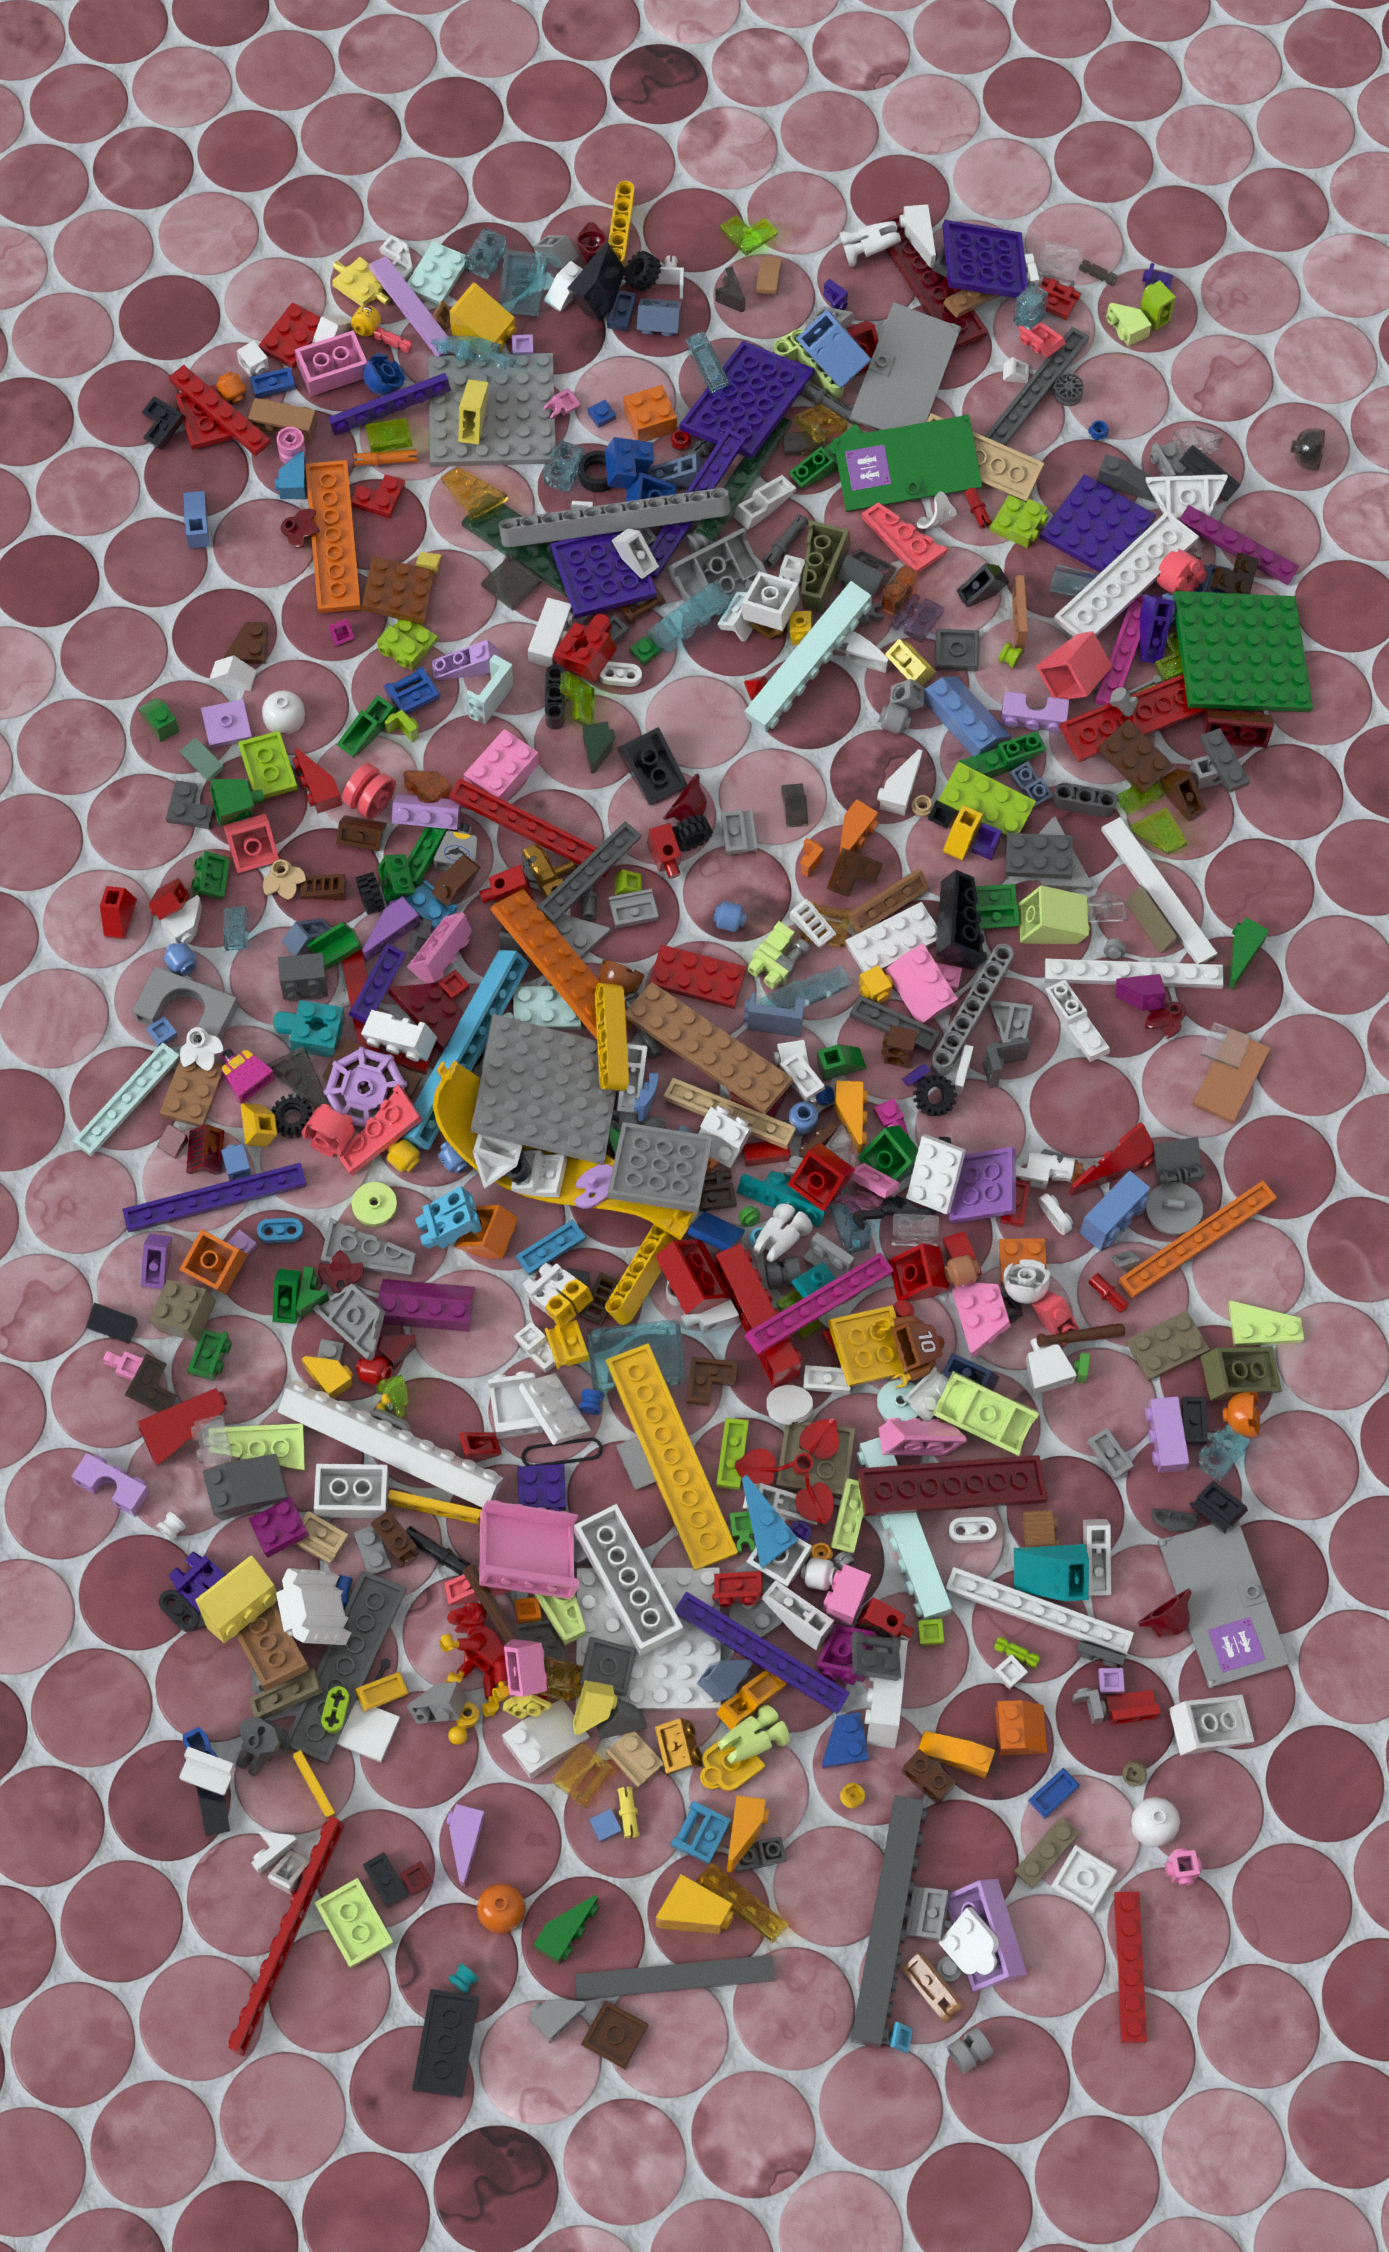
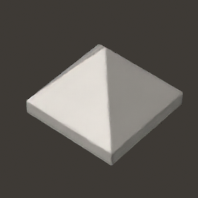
(1125, 1260)

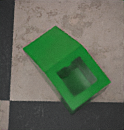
(839, 1061)

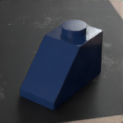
(971, 1370)

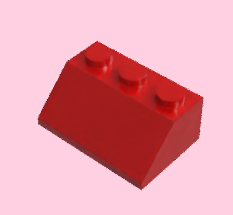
(693, 1276)

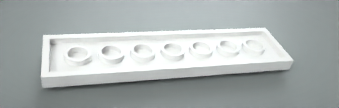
(1125, 577)

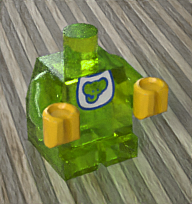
(393, 1395)

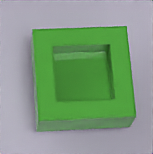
(1081, 1367)

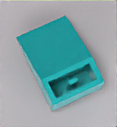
(1053, 1571)

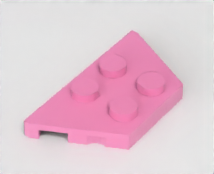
(981, 1313)

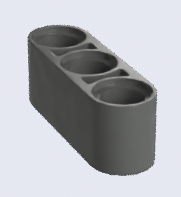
(1074, 803)

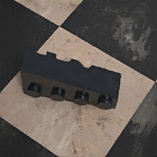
(959, 921)

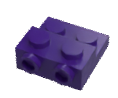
(542, 1486)

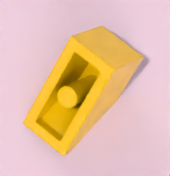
(328, 1375)

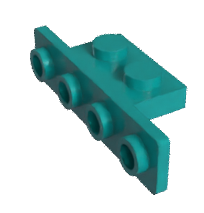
(777, 1191)

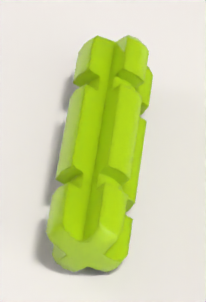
(1020, 1653)

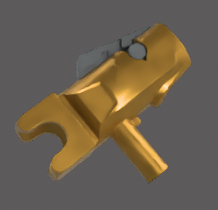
(540, 870)

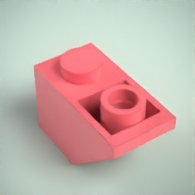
(1055, 1314)

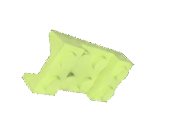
(985, 1413)

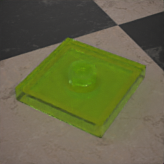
(388, 435)

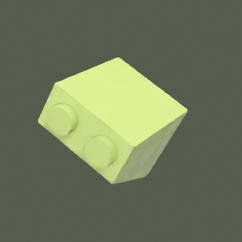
(1053, 917)

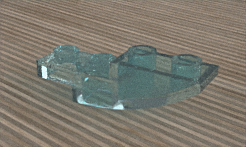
(467, 347)

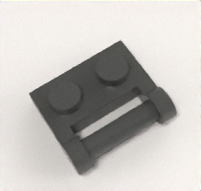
(876, 1663)

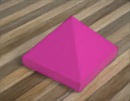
(341, 632)

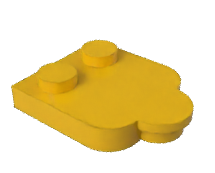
(727, 1776)

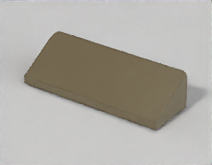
(1151, 920)

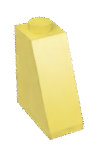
(472, 411)

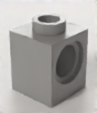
(908, 694)

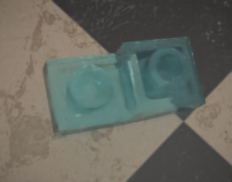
(235, 928)

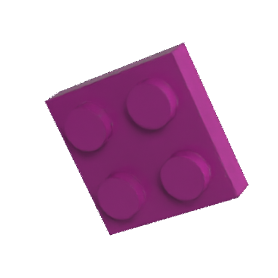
(279, 1527)

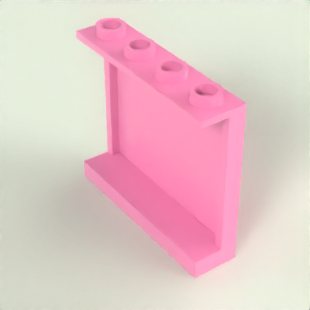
(527, 1549)

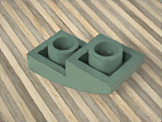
(202, 759)

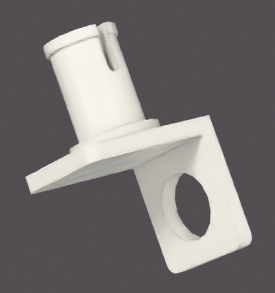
(671, 274)

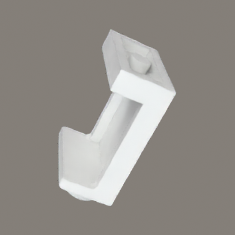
(509, 1407)

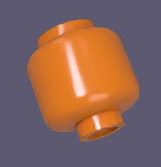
(231, 387)

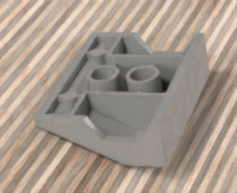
(725, 560)

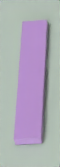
(408, 302)

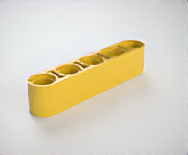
(622, 219)
(611, 1037)
(638, 1277)

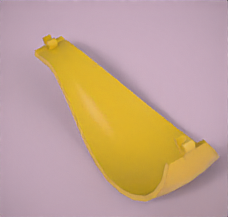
(454, 1112)

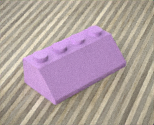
(989, 1904)

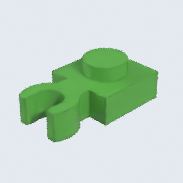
(742, 1529)

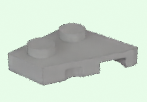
(1012, 1019)

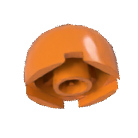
(1243, 1414)
(501, 1908)

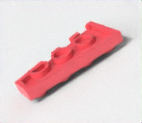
(902, 538)
(381, 1131)

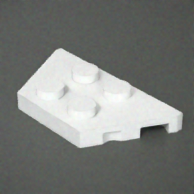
(1176, 492)

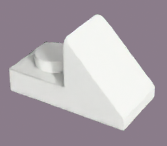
(278, 1846)

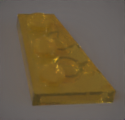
(472, 493)

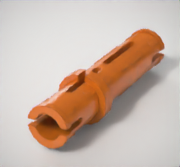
(385, 457)

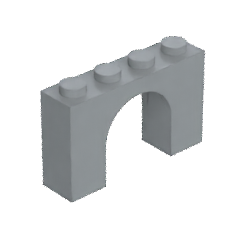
(166, 986)

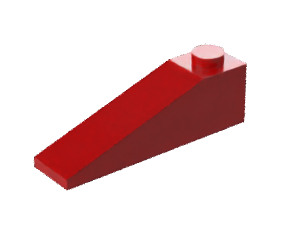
(1131, 1154)

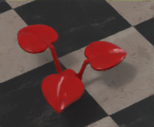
(819, 1439)

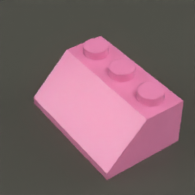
(441, 948)
(921, 984)
(919, 1437)

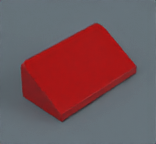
(764, 1153)

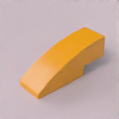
(750, 1699)

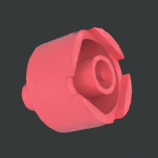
(1181, 572)
(328, 1130)

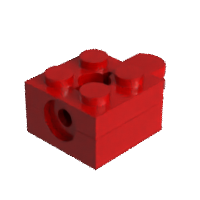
(586, 648)

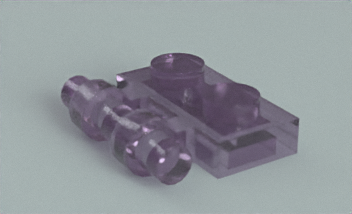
(923, 620)

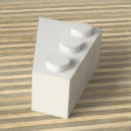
(399, 1035)

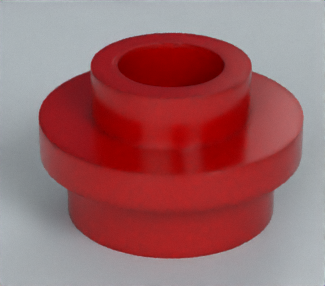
(680, 435)

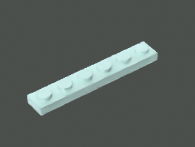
(126, 1099)

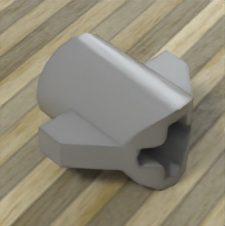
(1122, 699)

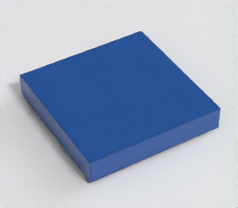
(715, 1231)

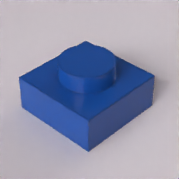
(601, 413)

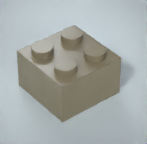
(182, 1310)

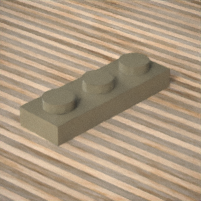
(286, 1694)
(1046, 1852)

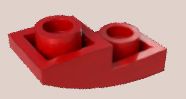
(959, 1245)

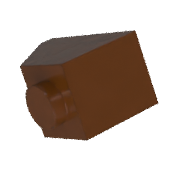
(1183, 793)
(456, 881)

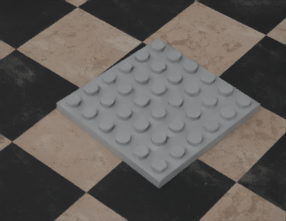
(514, 423)
(543, 1091)

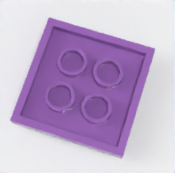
(985, 1186)

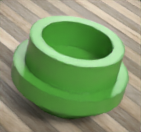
(749, 1216)

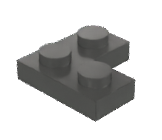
(183, 809)

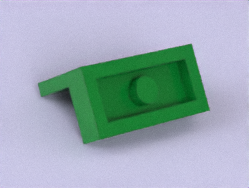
(336, 944)

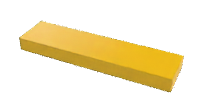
(434, 1507)

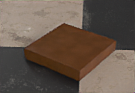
(614, 2034)

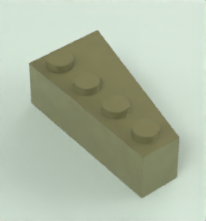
(823, 560)

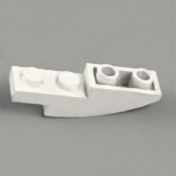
(1076, 1022)

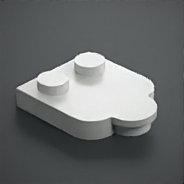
(971, 1944)

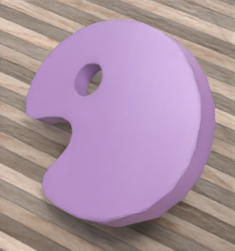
(594, 1181)

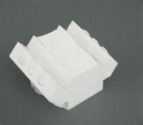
(312, 1607)

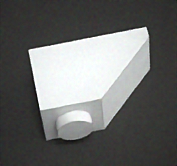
(558, 295)
(635, 552)
(183, 924)

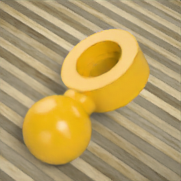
(458, 1734)

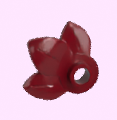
(302, 527)
(1167, 1019)
(340, 1270)

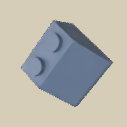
(659, 316)

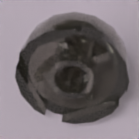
(1308, 448)

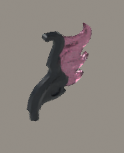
(872, 1206)

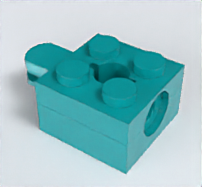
(307, 1029)

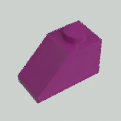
(1142, 991)

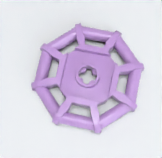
(358, 1076)

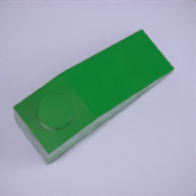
(1245, 945)

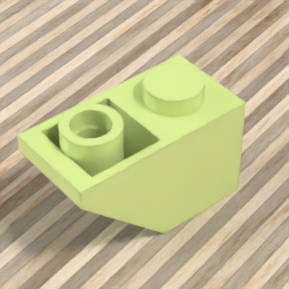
(1129, 322)

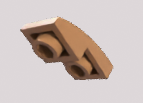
(769, 275)

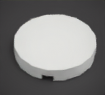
(789, 1404)

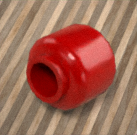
(373, 1371)

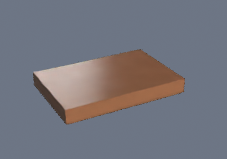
(1019, 612)

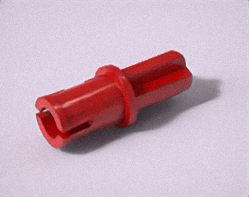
(977, 508)
(1108, 1292)

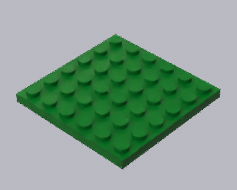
(1242, 651)

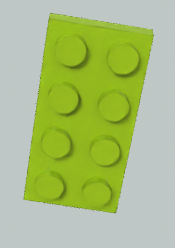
(999, 804)

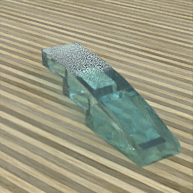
(811, 989)

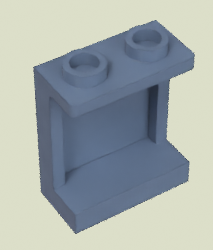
(774, 1019)

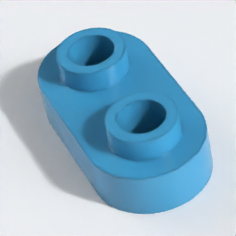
(280, 1230)

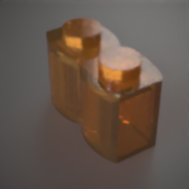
(899, 589)

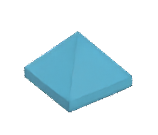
(900, 2037)

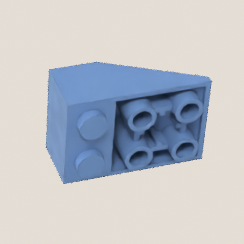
(833, 348)

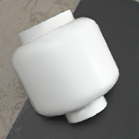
(818, 1573)

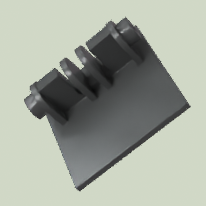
(1178, 1161)

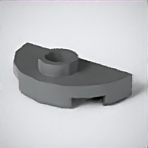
(1174, 1520)

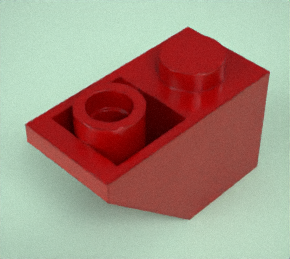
(116, 911)

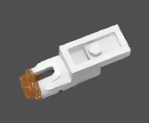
(1049, 1165)

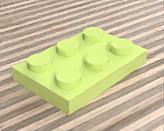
(354, 1923)

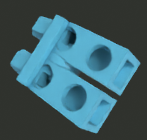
(448, 1218)

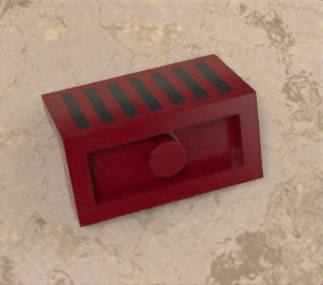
(205, 1149)

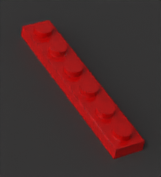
(219, 410)
(1130, 1967)

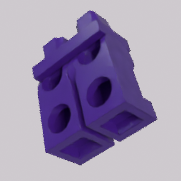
(197, 1580)

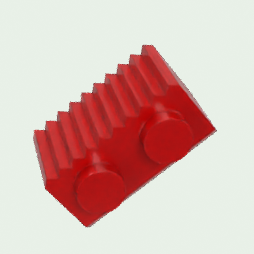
(169, 899)

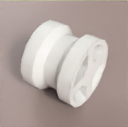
(171, 1526)

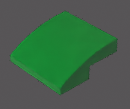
(997, 906)

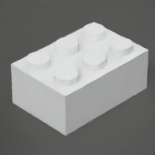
(351, 1490)

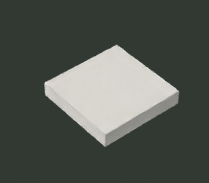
(368, 1732)
(1083, 1879)

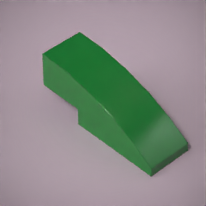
(366, 726)

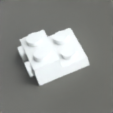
(728, 1134)

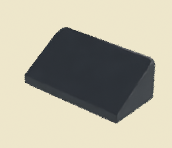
(112, 1323)

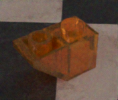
(427, 785)

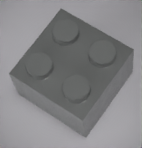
(303, 976)

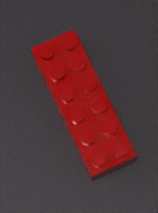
(753, 1305)

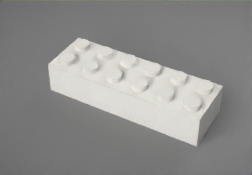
(628, 1580)

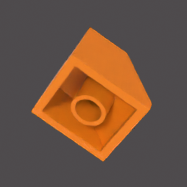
(494, 1237)
(1020, 1728)

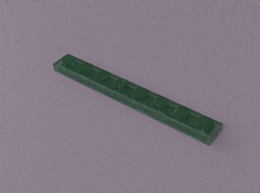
(743, 479)

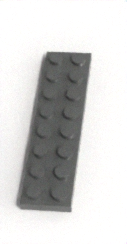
(370, 1618)

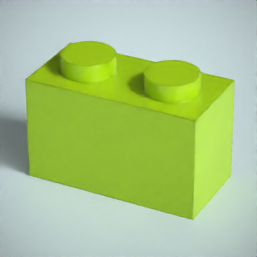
(1157, 304)

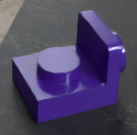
(1151, 277)
(835, 295)

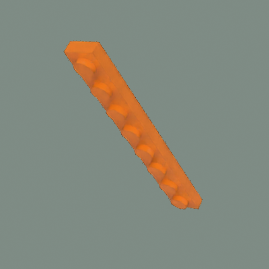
(1197, 1239)

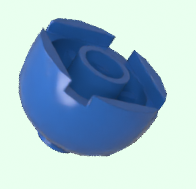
(382, 375)

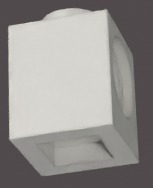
(252, 359)

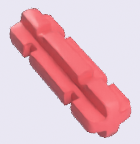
(393, 340)

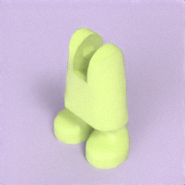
(749, 1741)

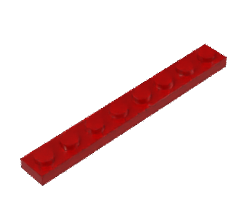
(521, 822)

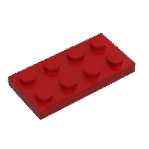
(698, 976)

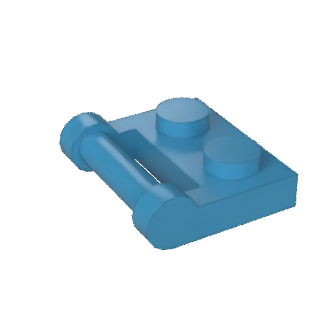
(708, 1835)

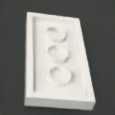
(893, 938)

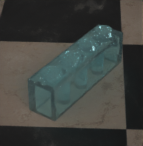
(688, 616)

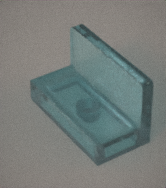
(1070, 580)

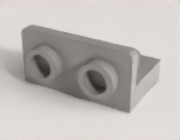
(1167, 460)
(834, 1257)

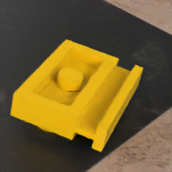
(567, 1344)

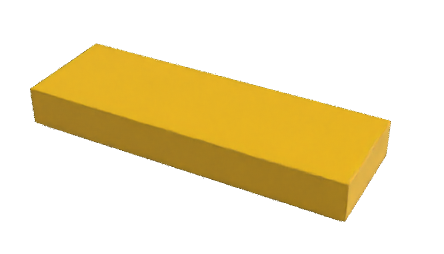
(313, 1785)

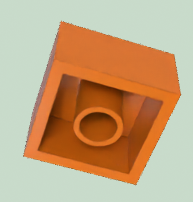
(650, 413)
(213, 1261)

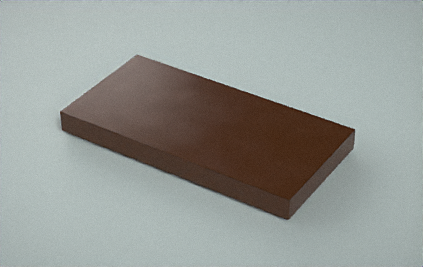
(347, 1047)

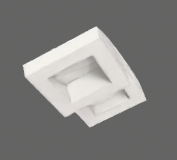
(792, 568)
(536, 1346)

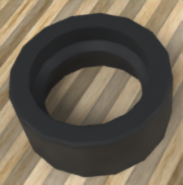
(591, 484)

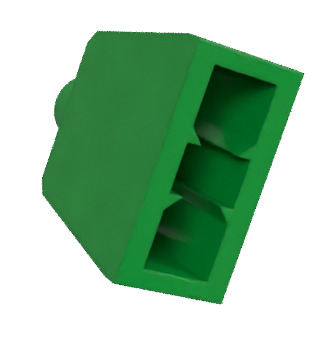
(233, 799)

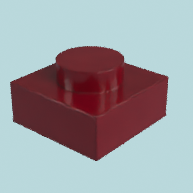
(416, 1878)

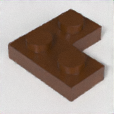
(849, 867)
(705, 1373)

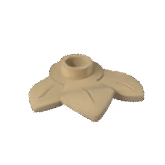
(283, 882)

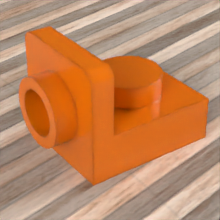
(812, 858)

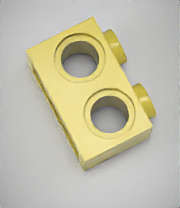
(910, 662)

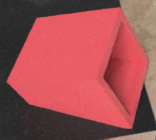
(1075, 667)

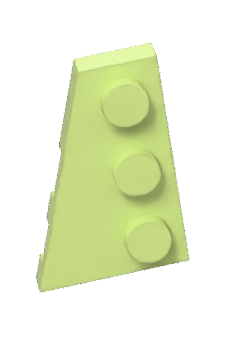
(1262, 1326)

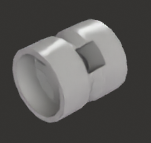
(970, 2050)

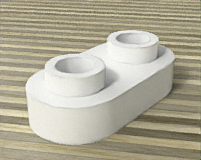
(620, 674)
(1051, 1208)
(972, 1528)

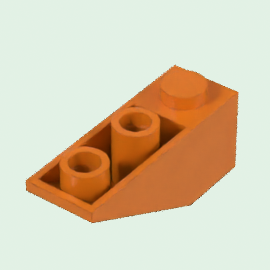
(857, 824)

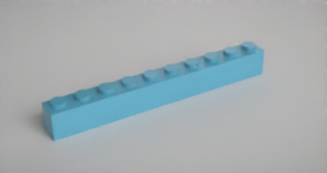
(469, 1036)

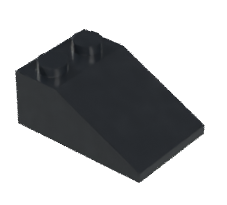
(598, 283)
(652, 765)

